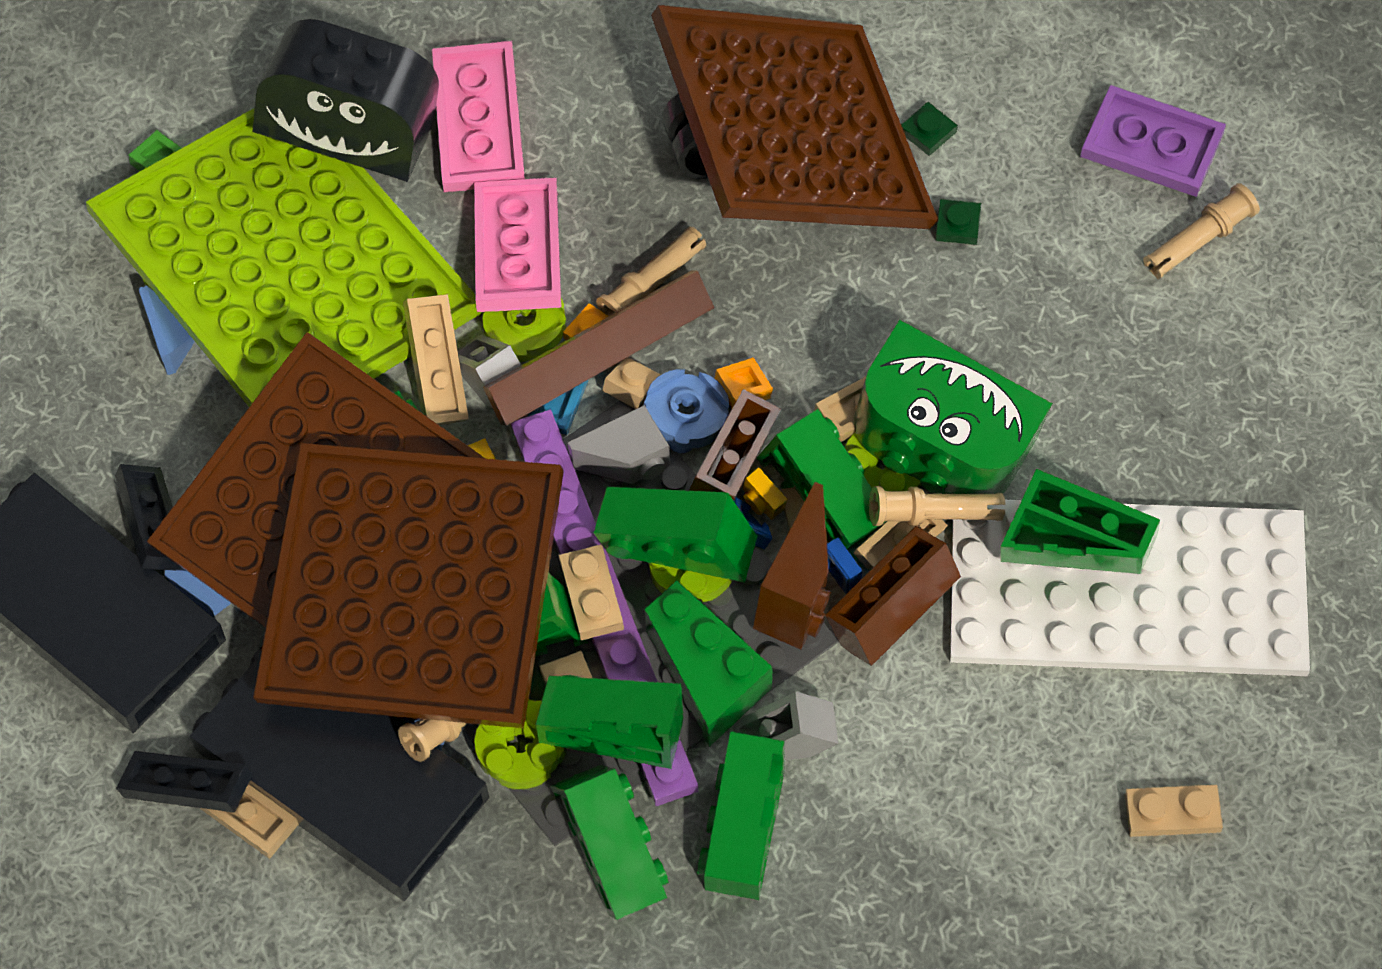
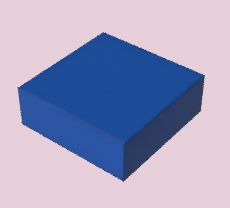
(843, 566)

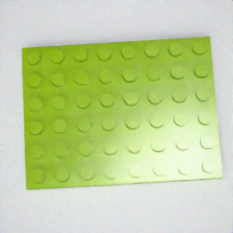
(276, 243)

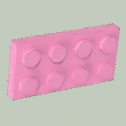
(477, 115)
(517, 245)

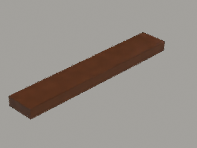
(598, 347)

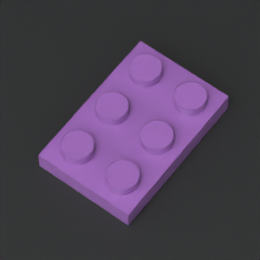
(1153, 140)

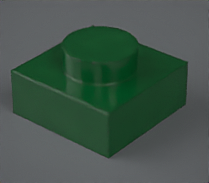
(929, 128)
(958, 222)

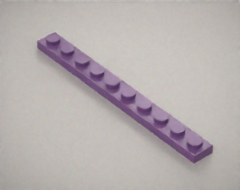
(621, 651)

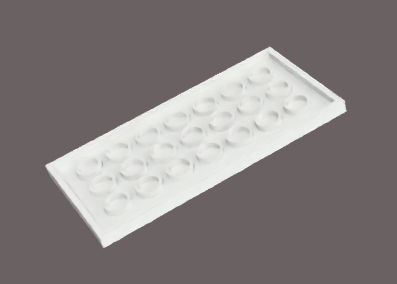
(1212, 598)

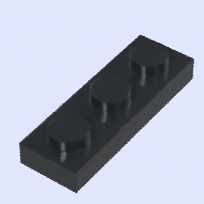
(146, 506)
(184, 781)

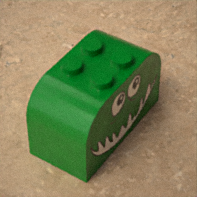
(945, 416)

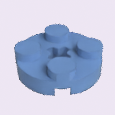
(681, 429)

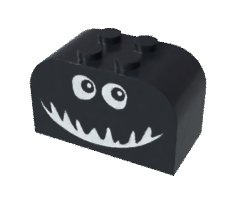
(348, 97)

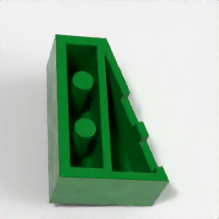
(813, 453)
(1077, 529)
(677, 530)
(714, 666)
(612, 718)
(743, 816)
(612, 840)

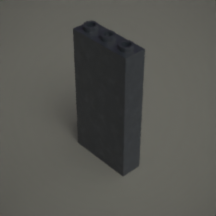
(93, 608)
(345, 780)

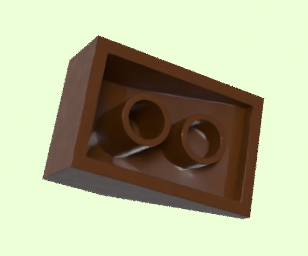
(794, 589)

